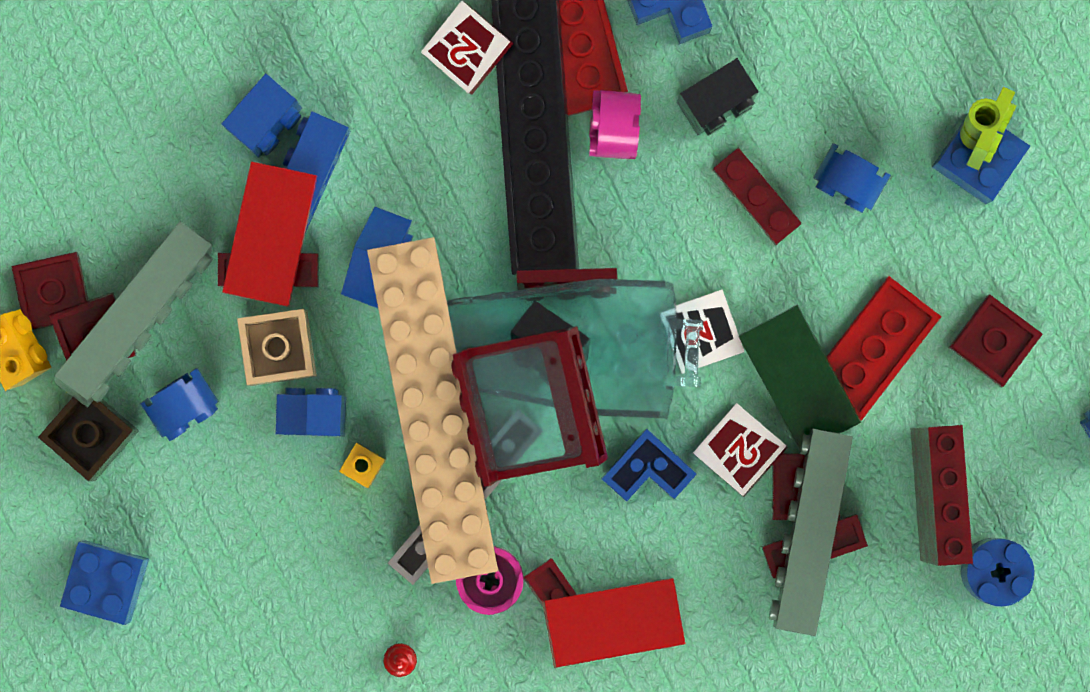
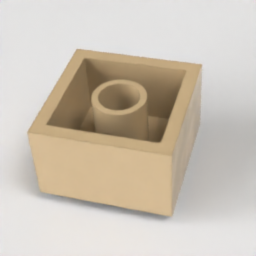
(276, 347)

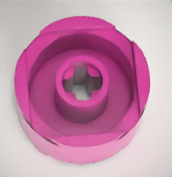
(614, 124)
(500, 596)

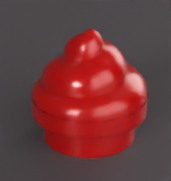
(400, 660)

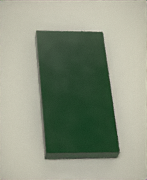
(799, 375)

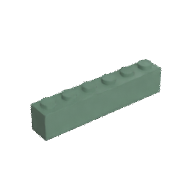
(134, 314)
(812, 531)

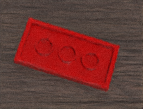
(588, 53)
(270, 234)
(880, 343)
(613, 622)

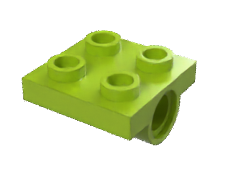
(982, 124)

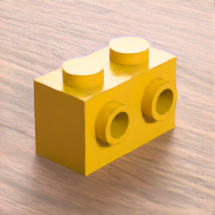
(20, 352)

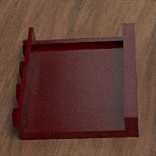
(941, 495)

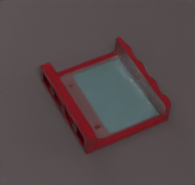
(529, 405)

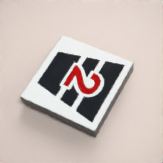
(719, 333)

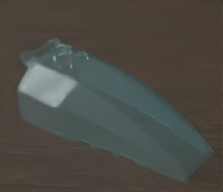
(629, 332)

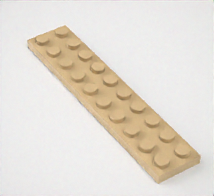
(429, 410)

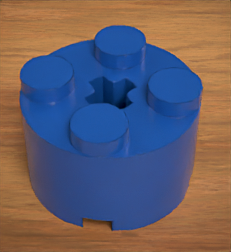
(851, 178)
(180, 404)
(1013, 583)

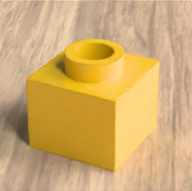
(374, 462)

